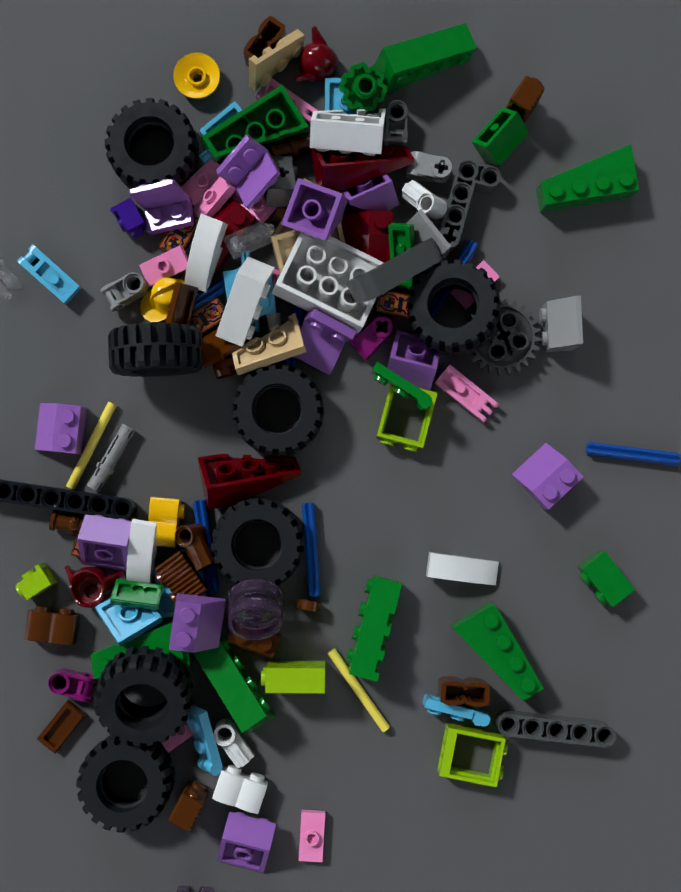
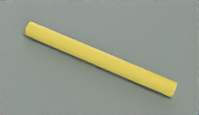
(91, 445)
(359, 691)

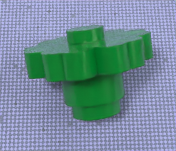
(363, 87)

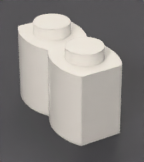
(240, 789)

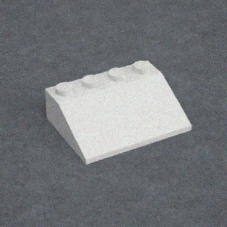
(318, 277)

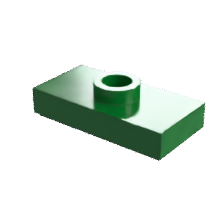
(137, 594)

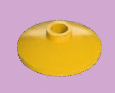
(192, 66)

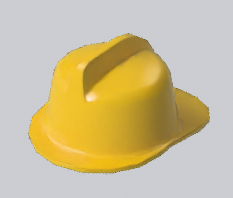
(156, 301)

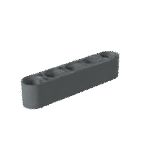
(564, 735)

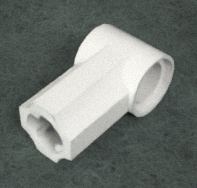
(424, 199)
(234, 744)

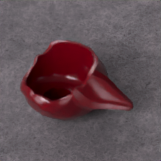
(317, 60)
(90, 585)

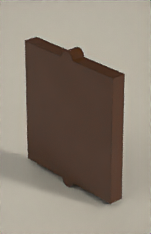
(215, 348)

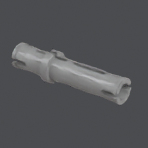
(108, 462)

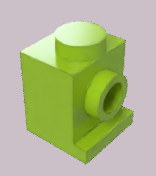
(35, 581)

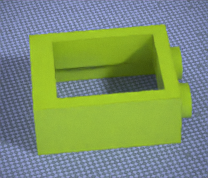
(408, 444)
(447, 750)

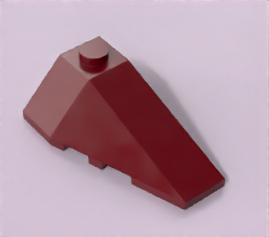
(344, 171)
(237, 218)
(369, 233)
(237, 479)

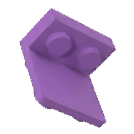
(249, 170)
(165, 206)
(323, 340)

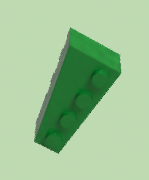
(425, 56)
(266, 121)
(594, 182)
(373, 628)
(153, 638)
(496, 645)
(235, 687)

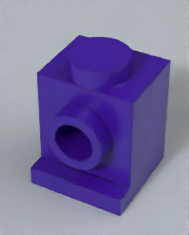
(129, 218)

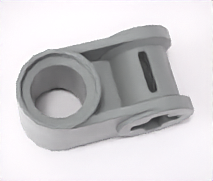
(427, 166)
(120, 292)

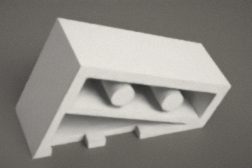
(347, 131)
(244, 301)

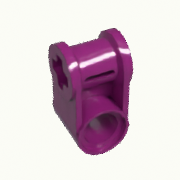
(369, 340)
(75, 684)

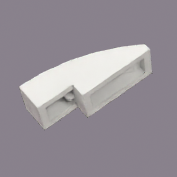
(204, 252)
(142, 551)
(462, 569)

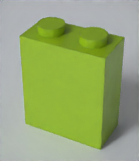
(294, 676)

